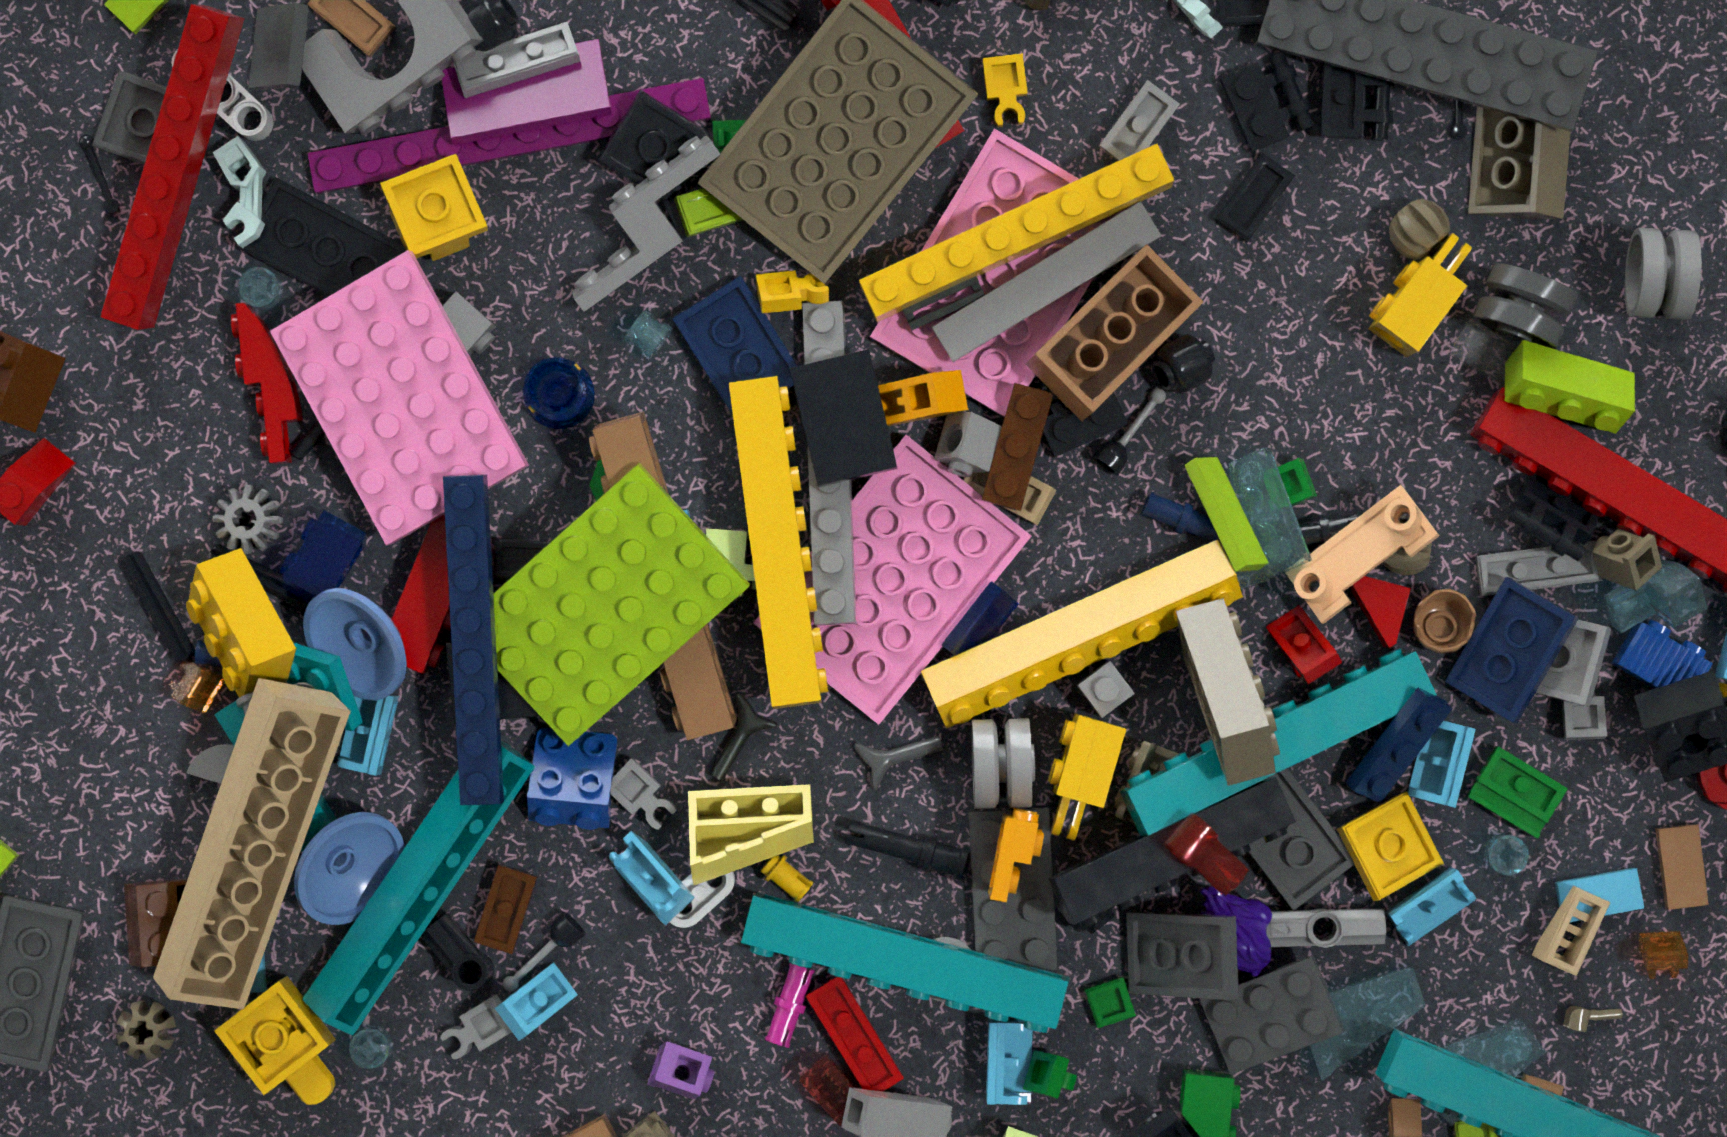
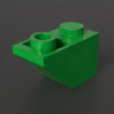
(1208, 1102)

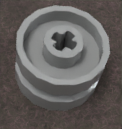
(1662, 273)
(1002, 763)

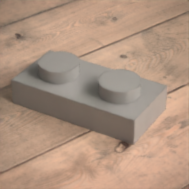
(1139, 122)

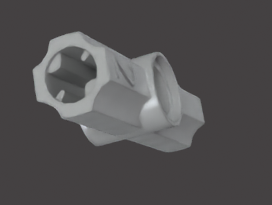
(1349, 927)

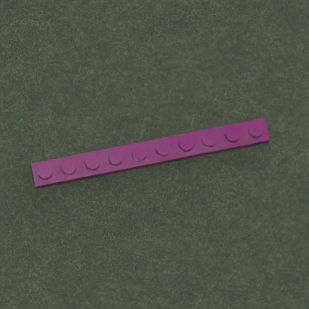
(397, 155)

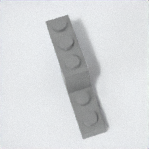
(644, 222)

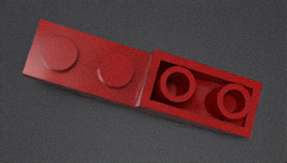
(265, 366)

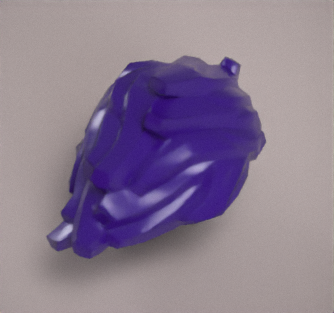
(1251, 927)

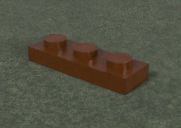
(1017, 447)

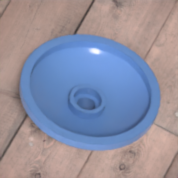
(362, 637)
(346, 866)

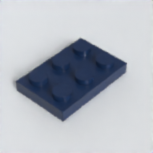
(734, 339)
(1511, 650)

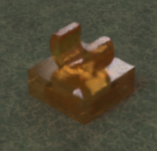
(196, 687)
(1663, 952)

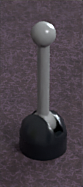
(1113, 454)
(564, 933)

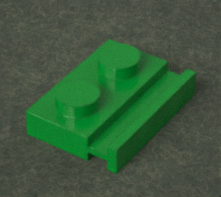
(1516, 792)

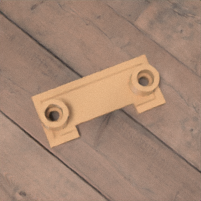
(1359, 550)

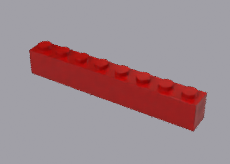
(172, 167)
(1606, 484)

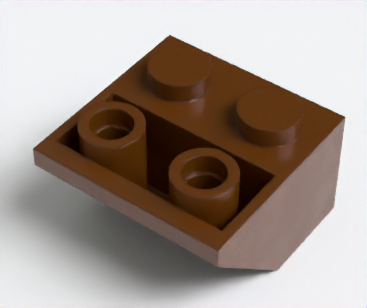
(26, 381)
(149, 918)

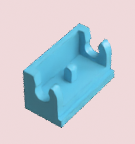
(367, 745)
(1442, 765)
(651, 878)
(1430, 905)
(1008, 1062)

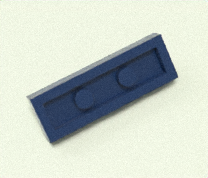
(1399, 745)

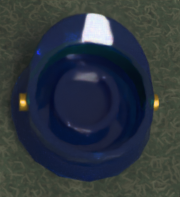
(558, 393)

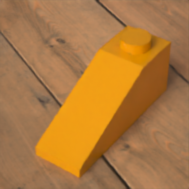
(923, 397)

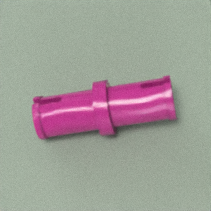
(789, 1005)

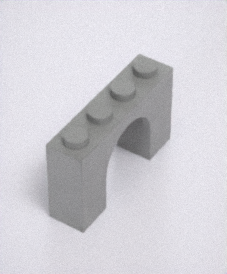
(359, 99)
(895, 1115)

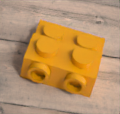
(1017, 842)

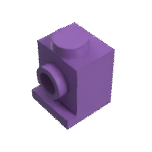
(697, 1065)

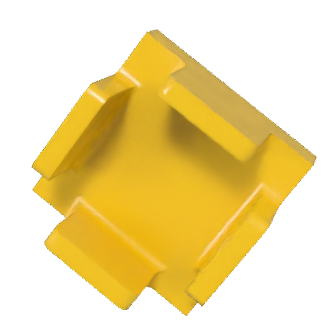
(434, 209)

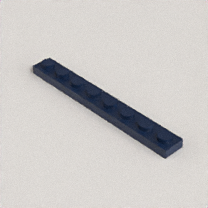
(473, 639)

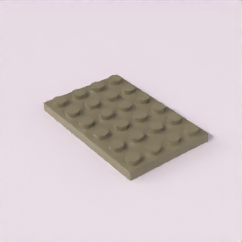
(837, 137)

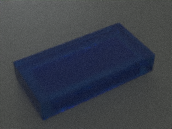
(981, 620)

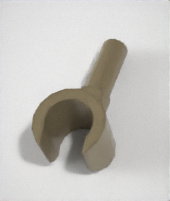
(1578, 1017)

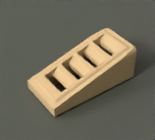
(1578, 948)

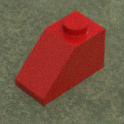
(32, 481)

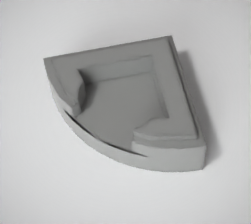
(212, 763)

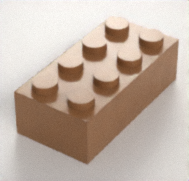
(1114, 333)

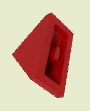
(1383, 606)

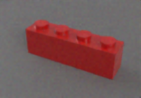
(424, 603)

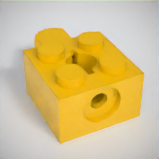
(1421, 301)
(1085, 768)
(280, 1041)

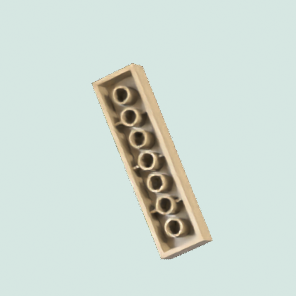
(251, 844)

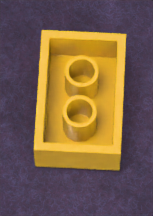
(239, 623)

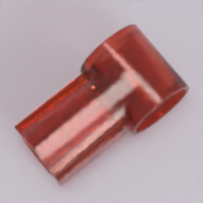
(1198, 848)

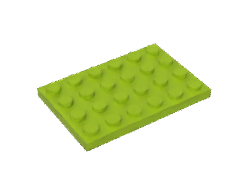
(608, 603)

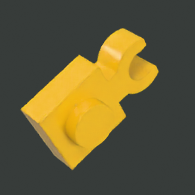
(1005, 81)
(786, 292)

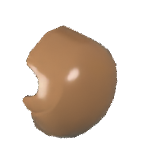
(1444, 621)

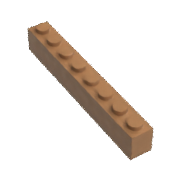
(694, 669)

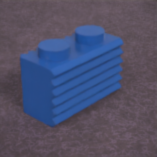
(1656, 658)

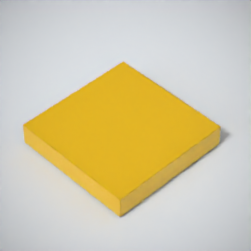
(1390, 846)

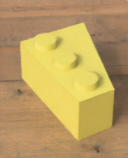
(745, 827)

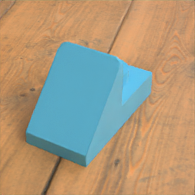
(536, 1001)

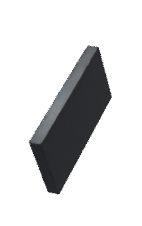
(317, 240)

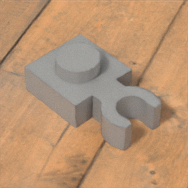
(1583, 721)
(636, 788)
(481, 1025)

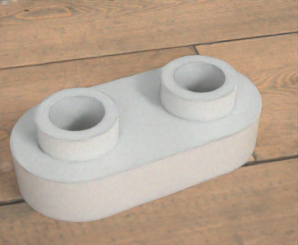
(705, 899)

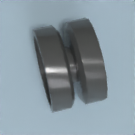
(1525, 305)

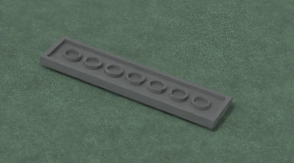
(1438, 54)

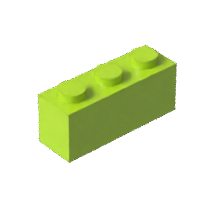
(1569, 386)

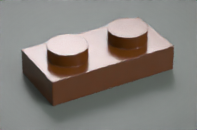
(505, 909)

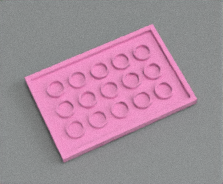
(998, 182)
(397, 395)
(919, 566)

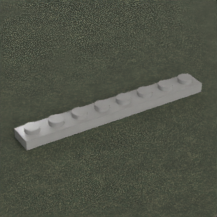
(830, 505)

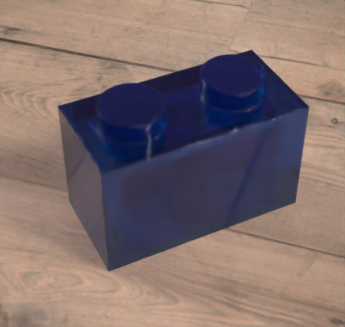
(324, 557)

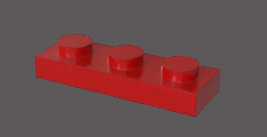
(854, 1035)

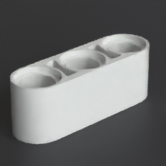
(238, 106)

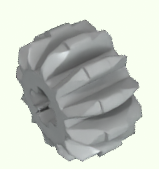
(245, 534)

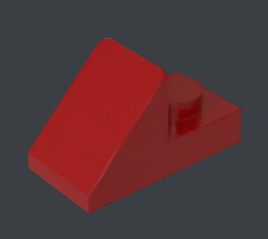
(1303, 645)

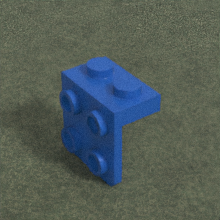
(573, 780)

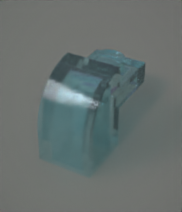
(1670, 593)

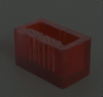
(828, 1085)

